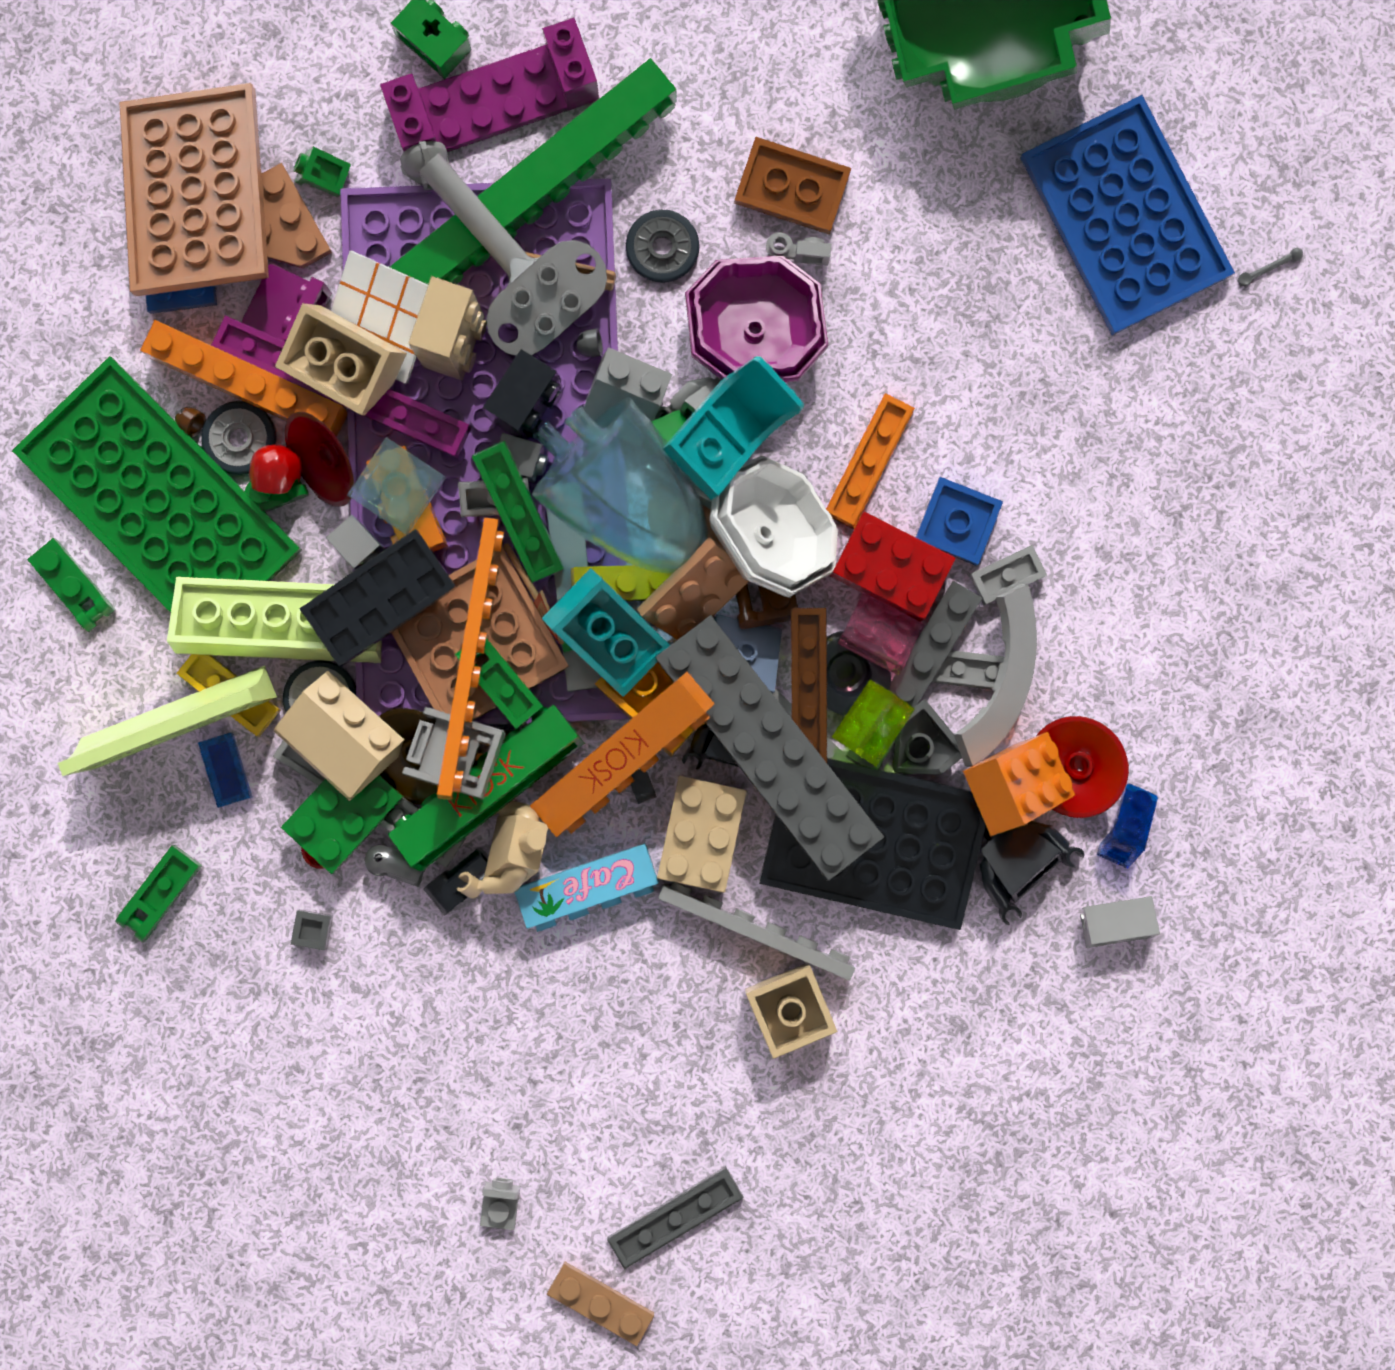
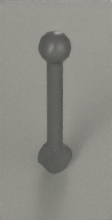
(1246, 278)

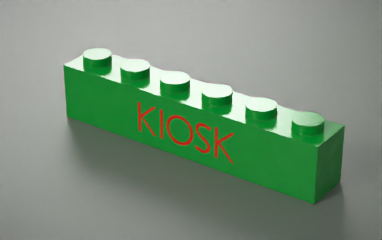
(520, 763)

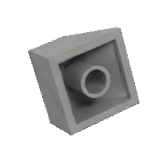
(625, 377)

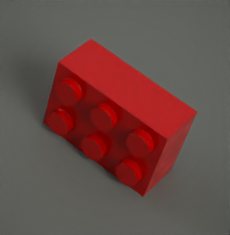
(892, 566)

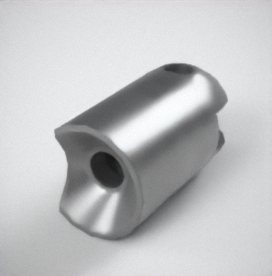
(392, 865)

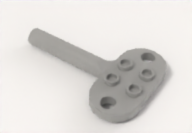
(541, 291)

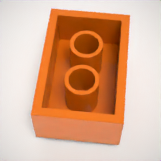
(1019, 783)

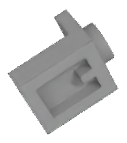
(500, 1204)

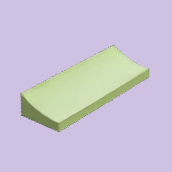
(248, 620)
(170, 721)

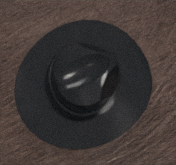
(849, 675)

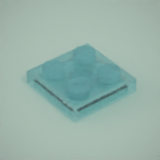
(396, 486)

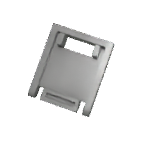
(429, 747)

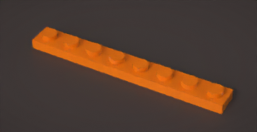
(468, 673)

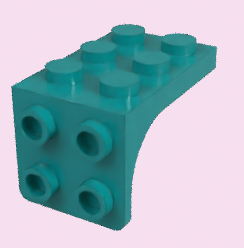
(732, 425)

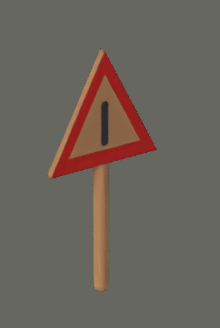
(540, 600)

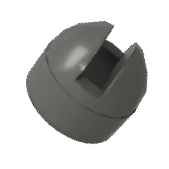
(590, 343)

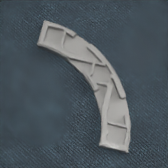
(1012, 682)

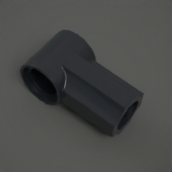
(444, 887)

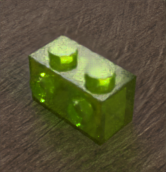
(873, 722)

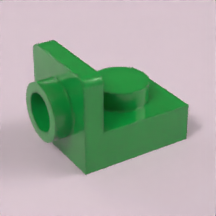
(321, 171)

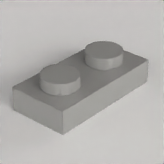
(1007, 573)

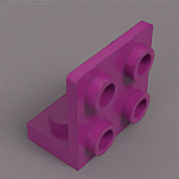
(280, 299)

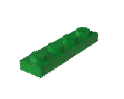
(518, 511)

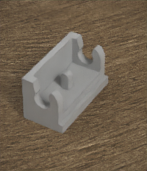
(1119, 922)

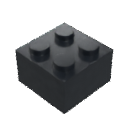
(523, 396)

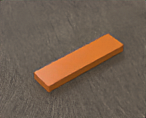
(869, 460)

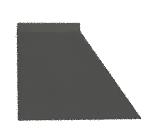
(925, 744)

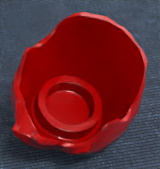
(274, 469)

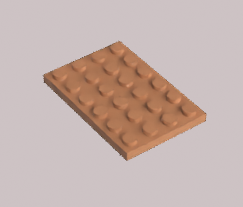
(193, 190)

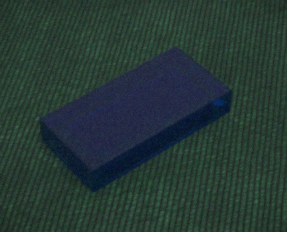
(225, 770)

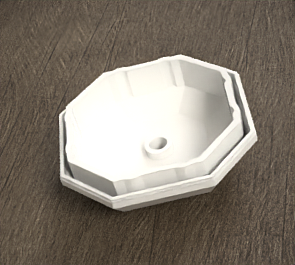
(775, 527)

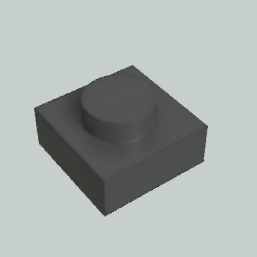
(311, 929)

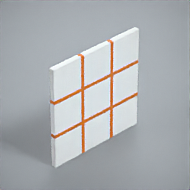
(381, 303)

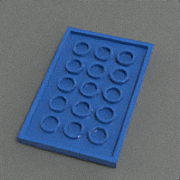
(1127, 215)

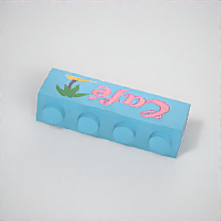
(586, 886)

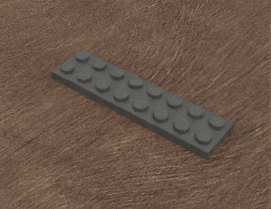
(772, 750)

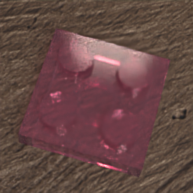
(880, 634)

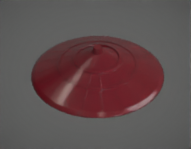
(322, 457)

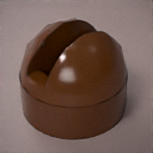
(190, 420)

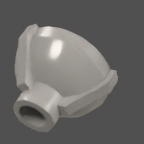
(418, 156)

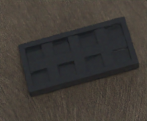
(378, 598)

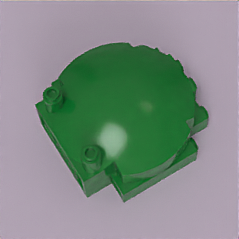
(989, 45)

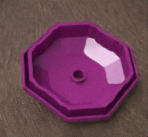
(758, 294)

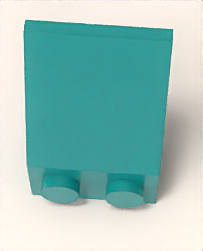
(606, 632)

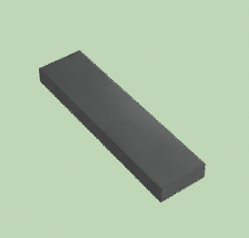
(675, 1217)

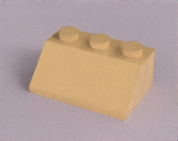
(339, 358)
(339, 735)

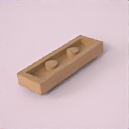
(600, 1303)

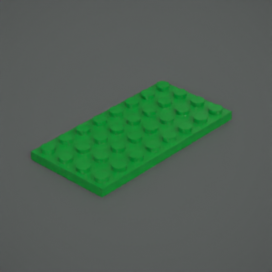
(150, 488)

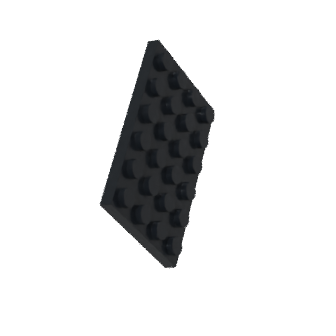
(919, 866)

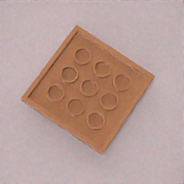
(513, 629)

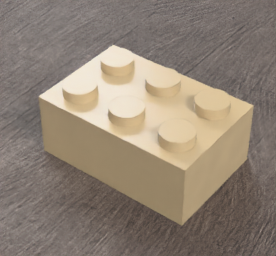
(448, 329)
(701, 834)

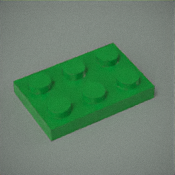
(333, 826)

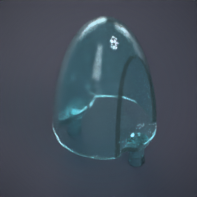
(622, 489)

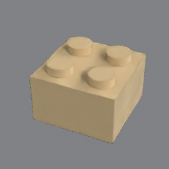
(790, 1010)

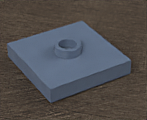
(757, 645)

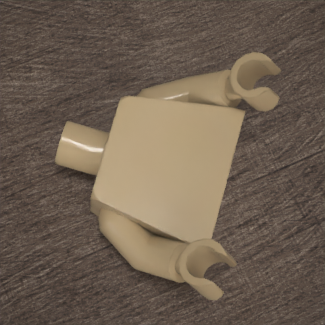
(513, 852)

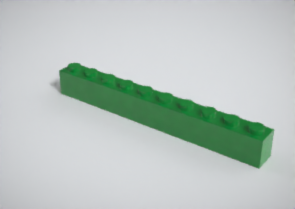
(548, 173)

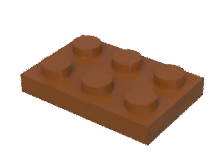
(792, 185)

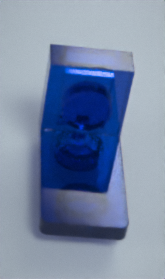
(1131, 827)

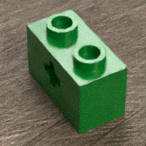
(439, 52)

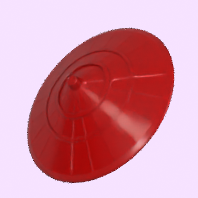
(1093, 762)

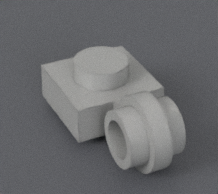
(809, 251)

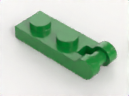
(70, 583)
(506, 688)
(158, 892)

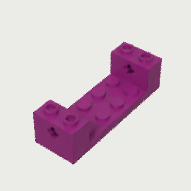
(497, 94)

